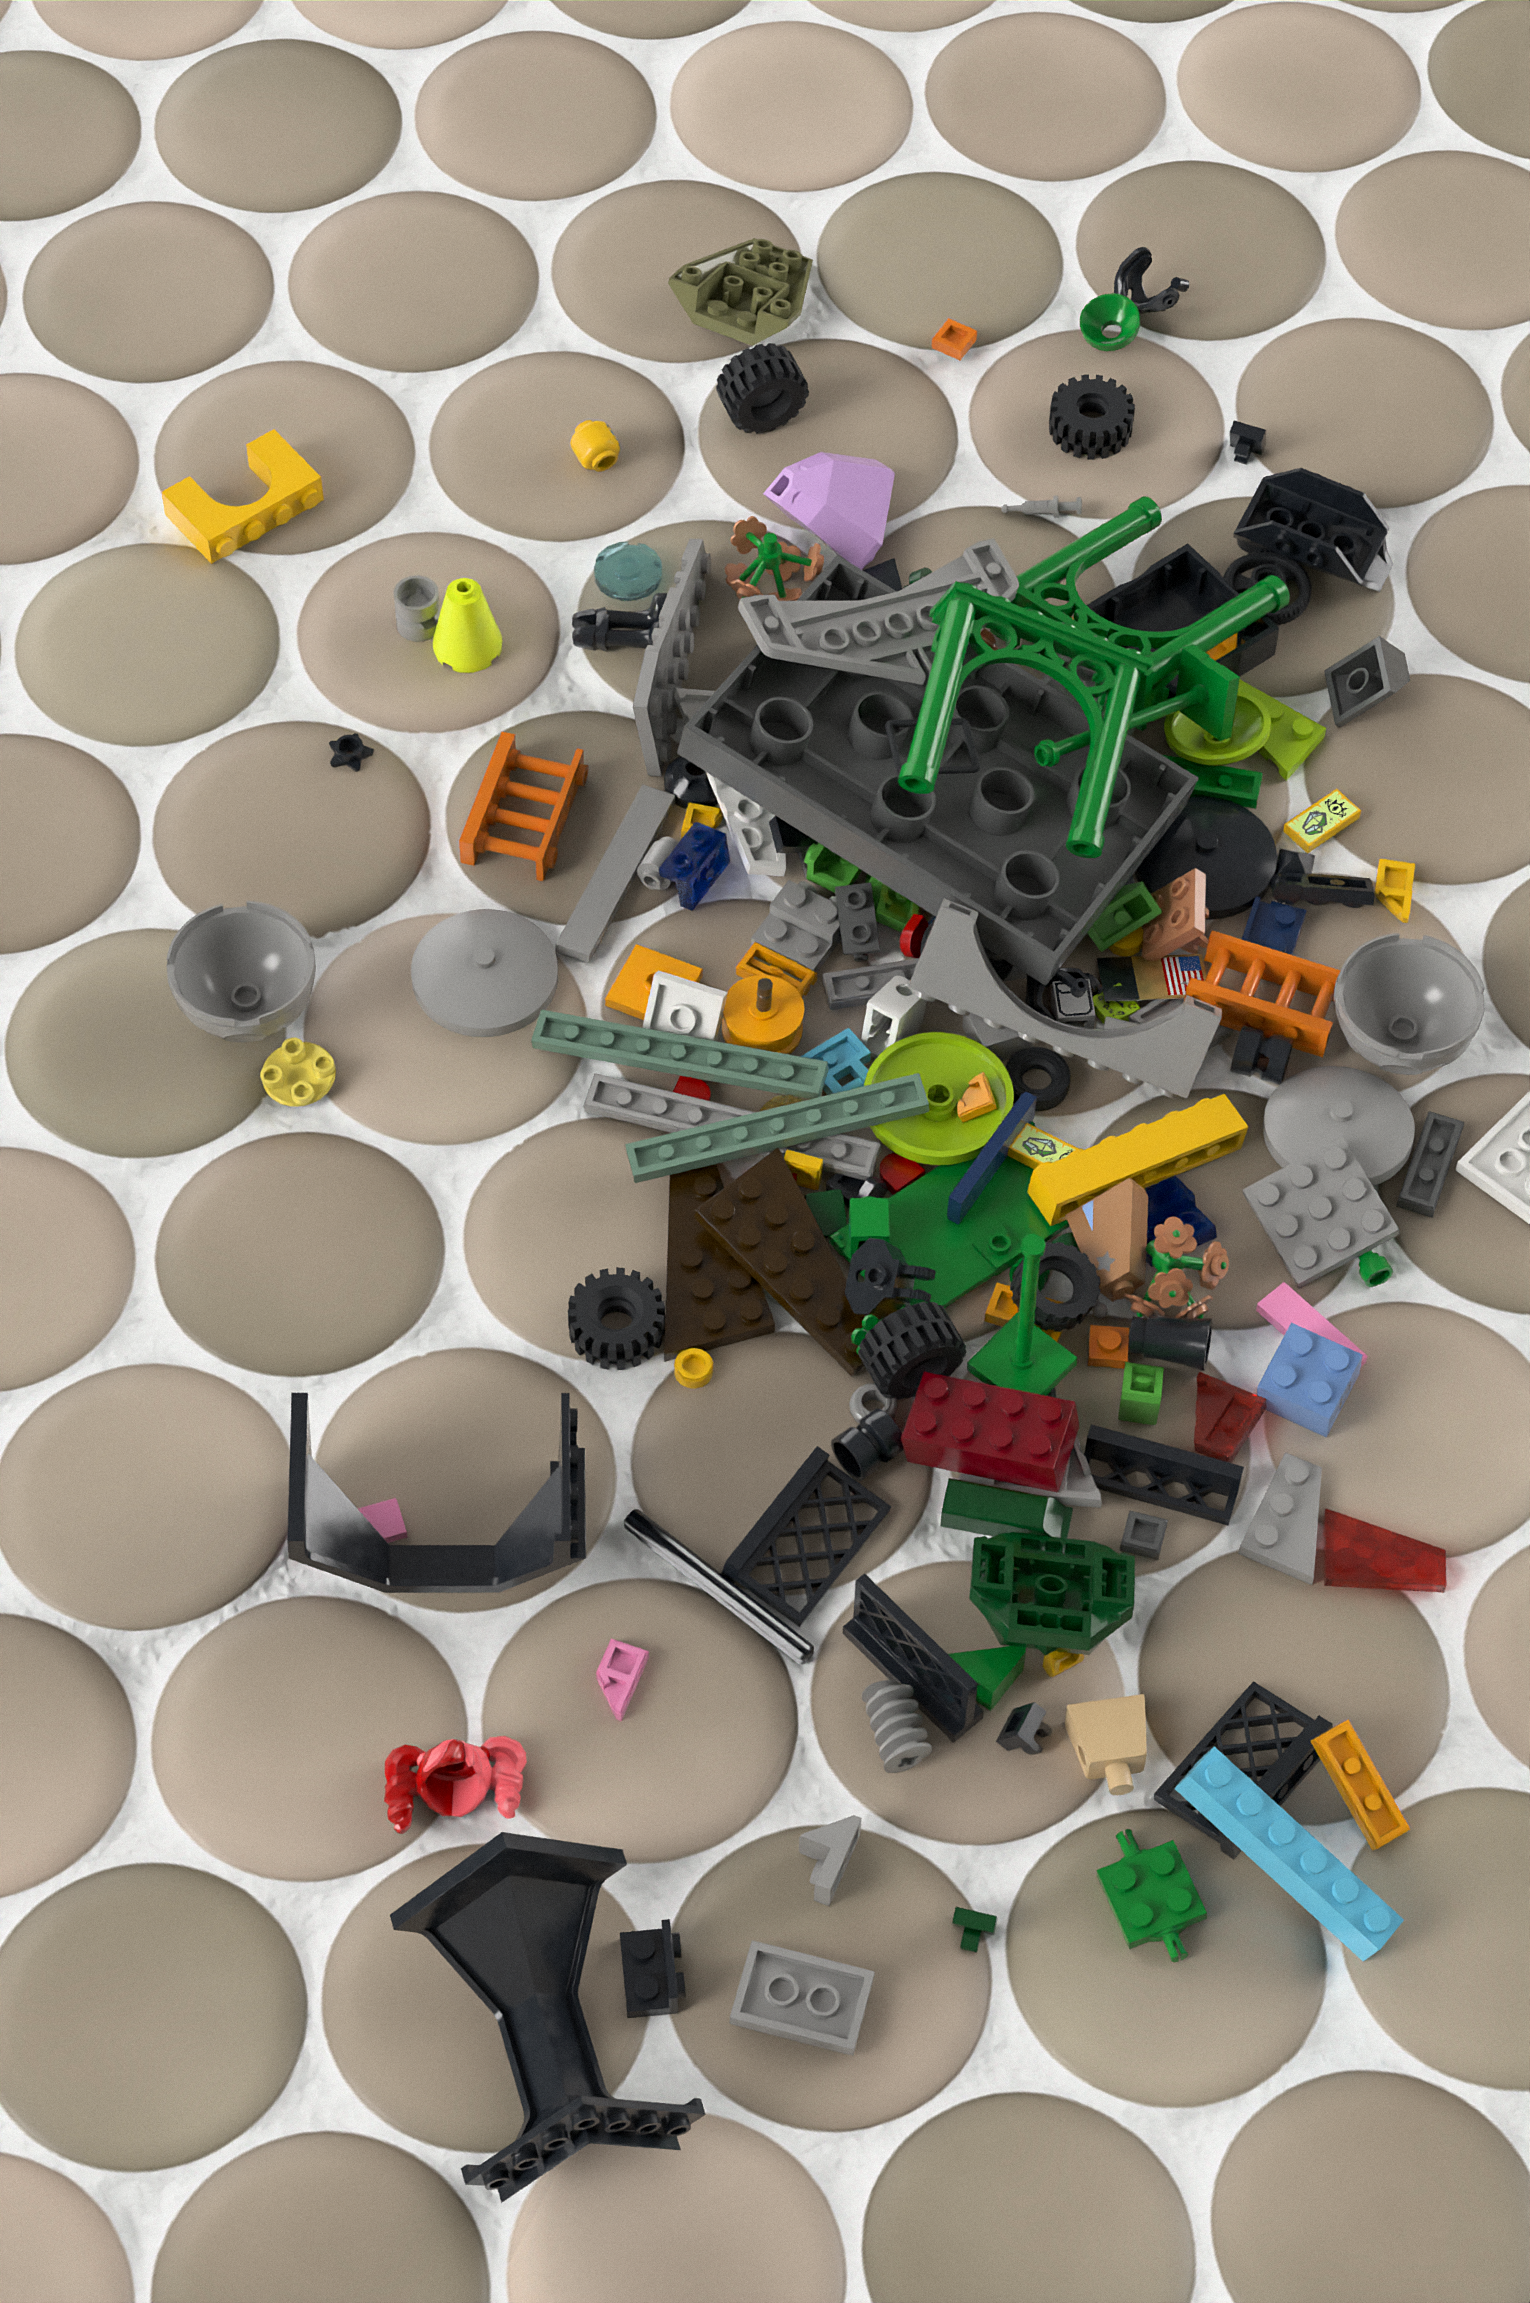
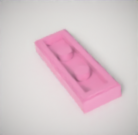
(1287, 1307)

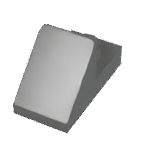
(833, 1849)

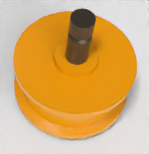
(763, 1014)

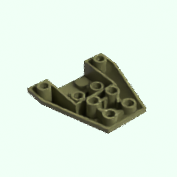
(744, 290)

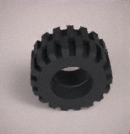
(762, 388)
(909, 1344)

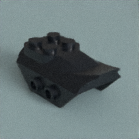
(1318, 527)

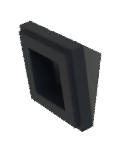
(1294, 862)

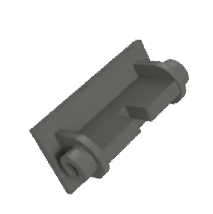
(857, 920)

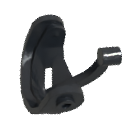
(1130, 277)
(1072, 977)

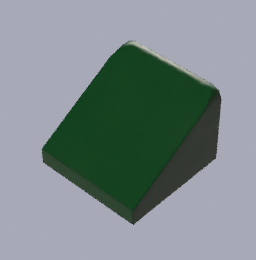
(828, 1210)

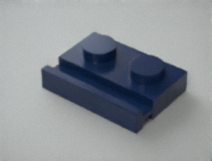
(1274, 925)

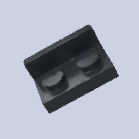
(650, 1972)

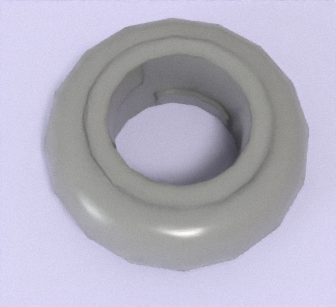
(866, 1393)

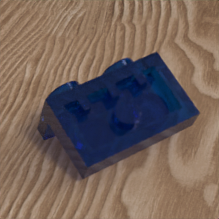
(696, 863)

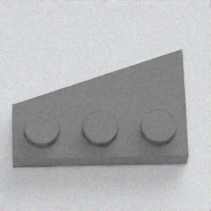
(1287, 1521)

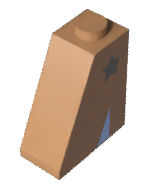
(1114, 1237)

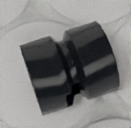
(1248, 1053)
(864, 1447)

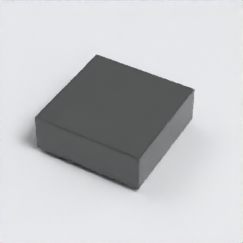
(1143, 1535)

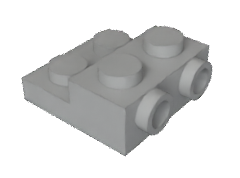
(801, 925)

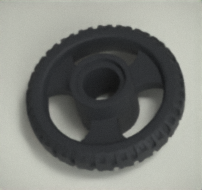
(1271, 564)

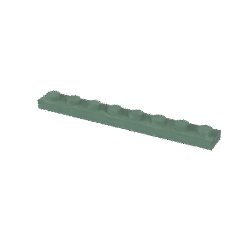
(680, 1055)
(777, 1128)

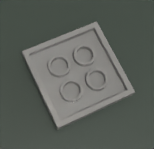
(1321, 1212)

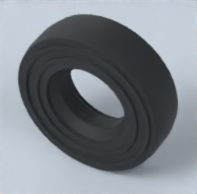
(1045, 1060)

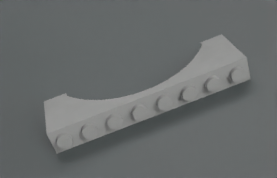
(1157, 1052)

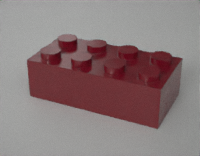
(990, 1432)

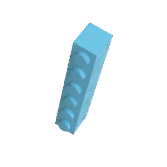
(1289, 1854)

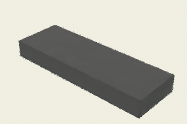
(1430, 1164)

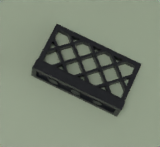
(774, 1525)
(912, 1659)
(1277, 1779)

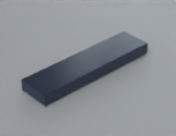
(990, 1158)

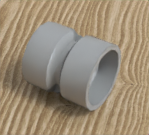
(416, 608)

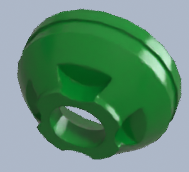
(1106, 311)

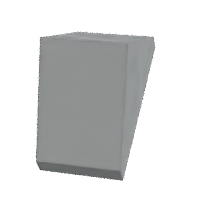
(1001, 1042)

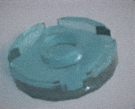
(627, 571)

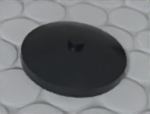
(1222, 843)

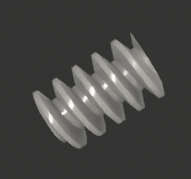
(896, 1725)

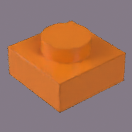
(954, 339)
(1108, 1346)

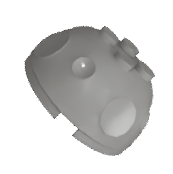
(242, 970)
(1409, 1003)

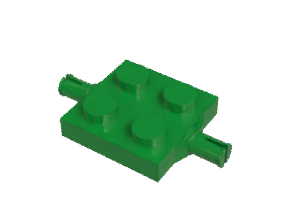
(1151, 1895)

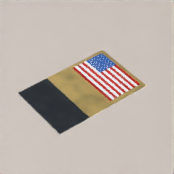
(1149, 979)

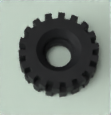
(1089, 434)
(616, 1294)

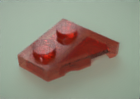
(1224, 1417)

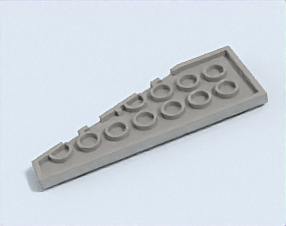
(666, 660)

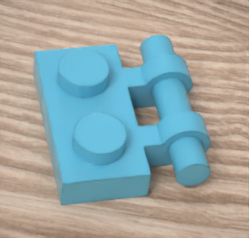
(844, 1056)

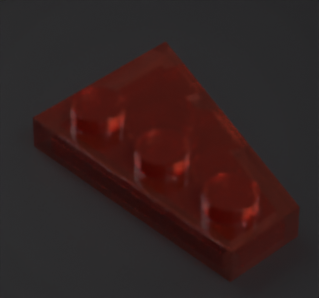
(1378, 1558)

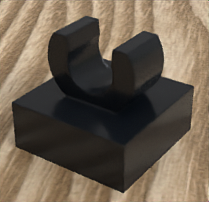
(1246, 440)
(1021, 1728)

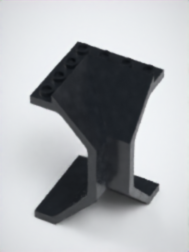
(338, 1539)
(518, 1935)

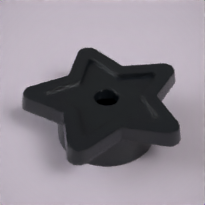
(349, 743)

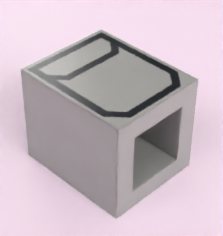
(1070, 1009)

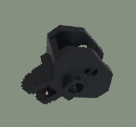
(887, 1280)

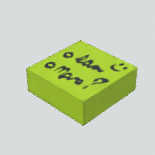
(1113, 1009)

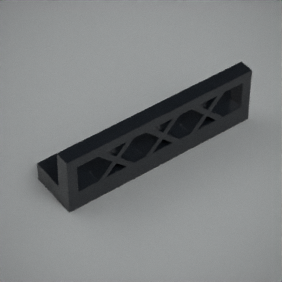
(1168, 1464)

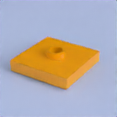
(634, 982)

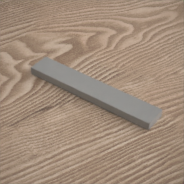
(615, 874)
(860, 984)

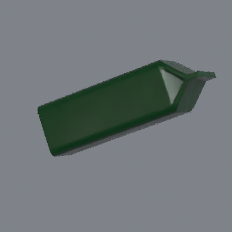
(1001, 1510)

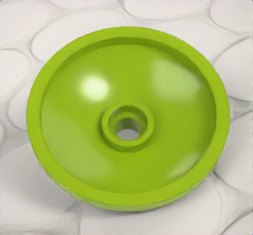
(1195, 744)

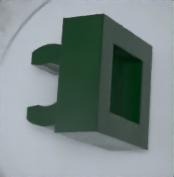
(973, 1925)

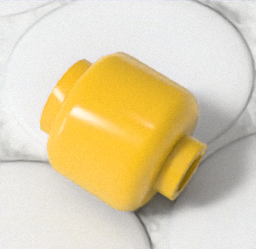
(595, 445)

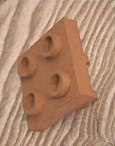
(1181, 919)

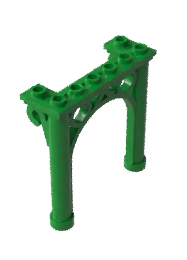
(1068, 563)
(1117, 676)

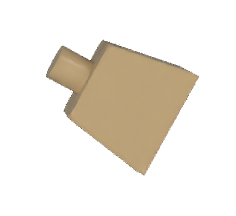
(1109, 1739)

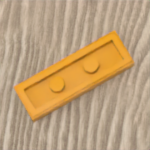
(1360, 1785)

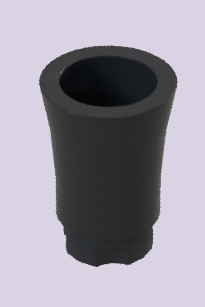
(1172, 1340)

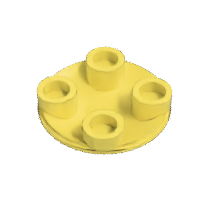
(298, 1073)

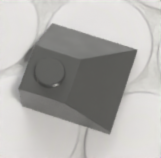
(1365, 679)

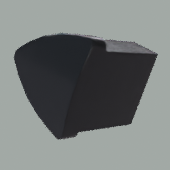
(856, 1188)

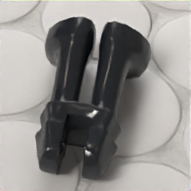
(596, 627)

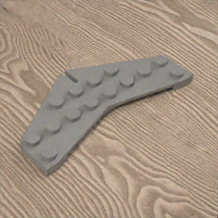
(877, 635)

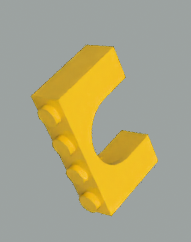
(222, 528)

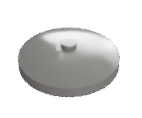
(484, 972)
(1335, 1103)

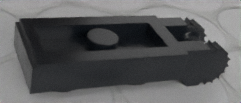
(1322, 888)

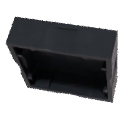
(1179, 594)

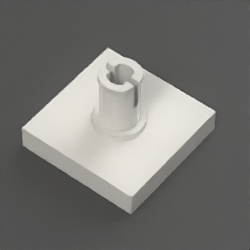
(684, 1007)

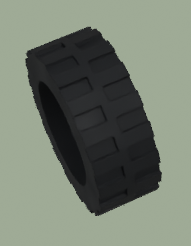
(1084, 1281)

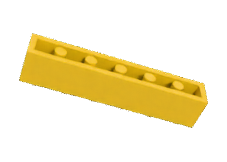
(1143, 1154)

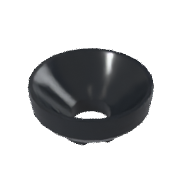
(688, 787)

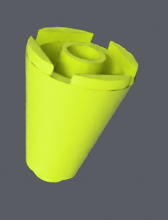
(466, 629)

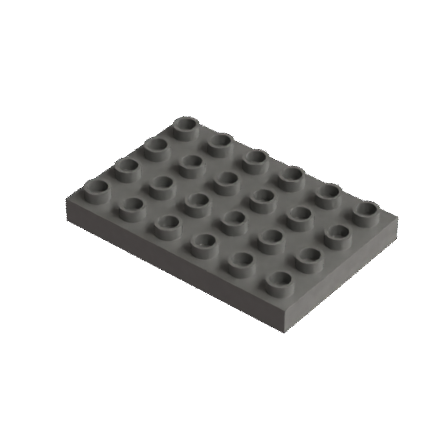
(992, 840)

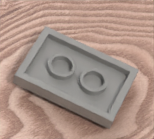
(802, 1997)

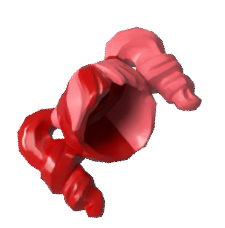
(453, 1778)

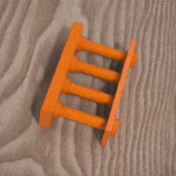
(497, 784)
(1259, 962)

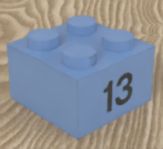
(1309, 1379)

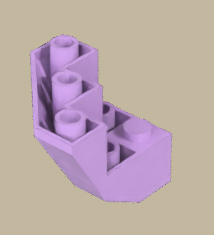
(838, 501)

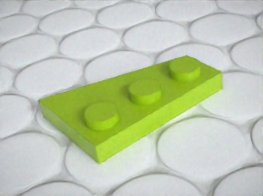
(1291, 733)

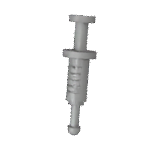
(1045, 507)

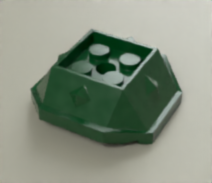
(1051, 1590)

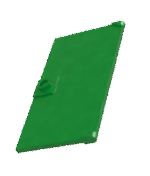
(976, 1248)

